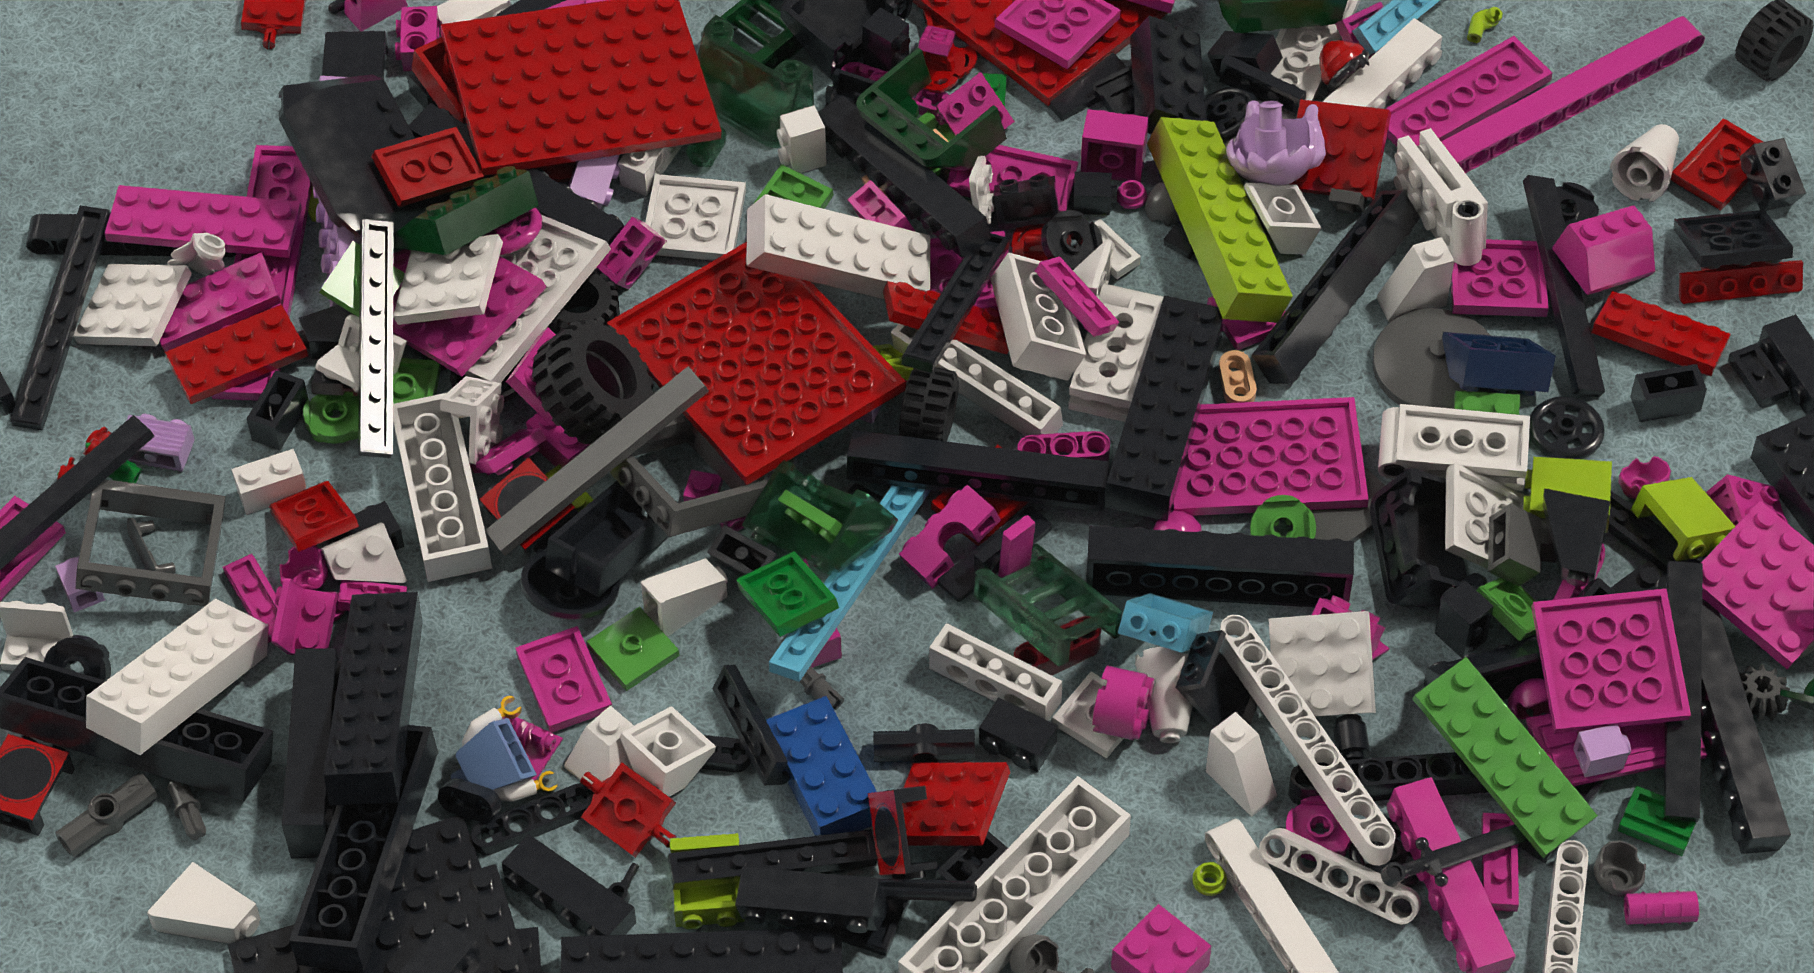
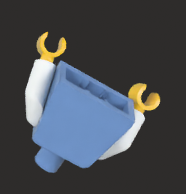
(496, 757)

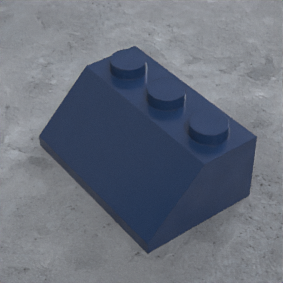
(1498, 363)

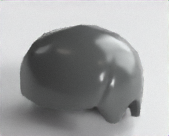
(1160, 206)
(1619, 868)
(1034, 955)

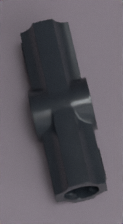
(924, 744)

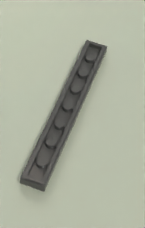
(596, 460)

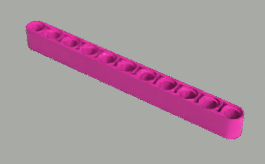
(1574, 93)

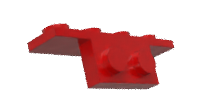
(1740, 281)

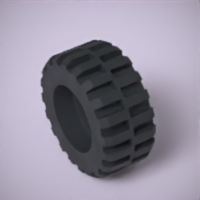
(590, 379)

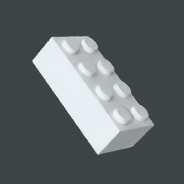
(1035, 322)

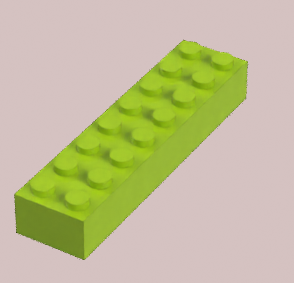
(1219, 220)

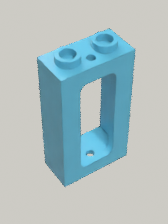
(1172, 620)

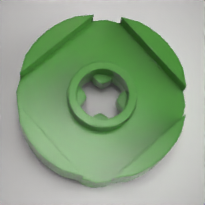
(330, 429)
(1283, 508)

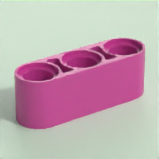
(1075, 443)

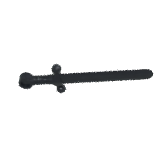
(1436, 860)

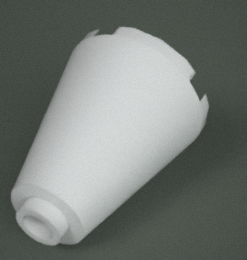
(1646, 164)
(1167, 706)

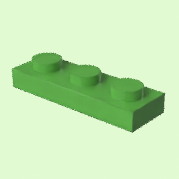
(810, 517)

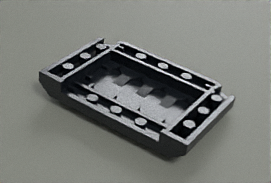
(334, 136)

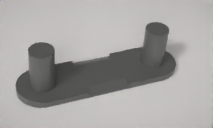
(135, 533)

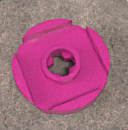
(1313, 811)

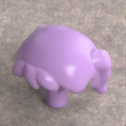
(1276, 148)

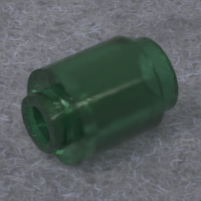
(705, 153)

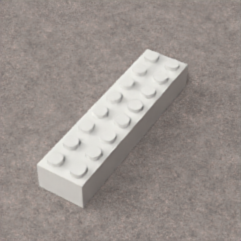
(1024, 885)

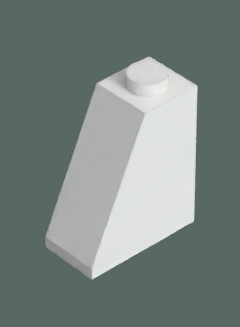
(1419, 280)
(683, 594)
(1240, 764)
(204, 909)

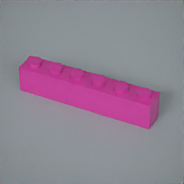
(1462, 903)

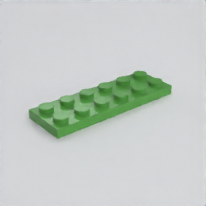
(1504, 757)

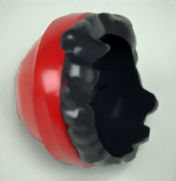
(1339, 61)

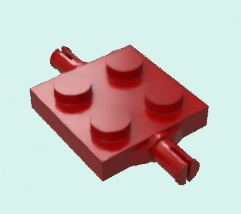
(273, 18)
(628, 809)

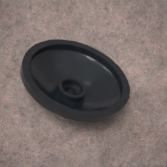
(562, 597)

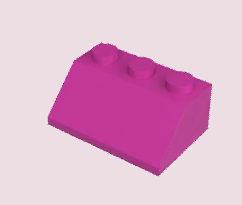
(1607, 249)

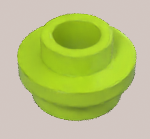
(1211, 870)

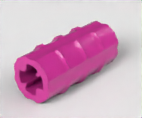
(1661, 907)

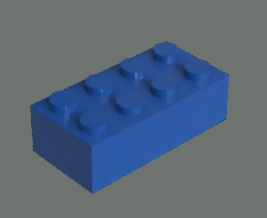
(823, 768)

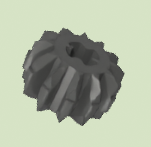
(1764, 691)

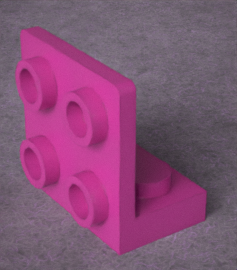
(1738, 497)
(302, 618)

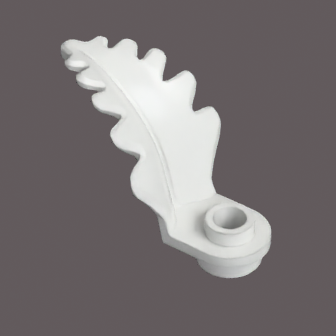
(202, 254)

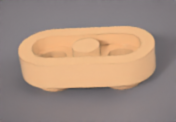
(1238, 381)

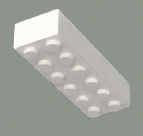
(834, 247)
(440, 489)
(176, 676)

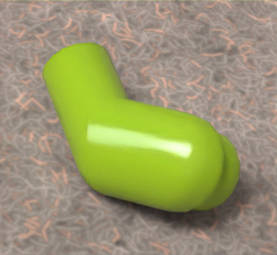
(1482, 21)

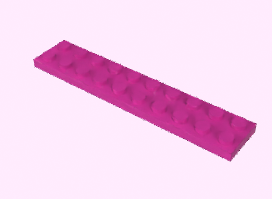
(278, 176)

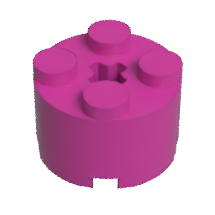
(1122, 702)

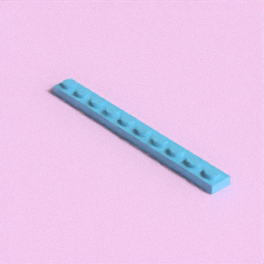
(805, 643)

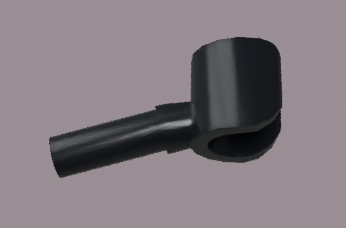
(624, 885)

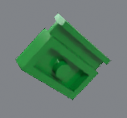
(1646, 822)

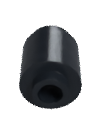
(1351, 737)

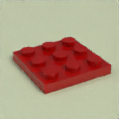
(1353, 148)
(957, 803)

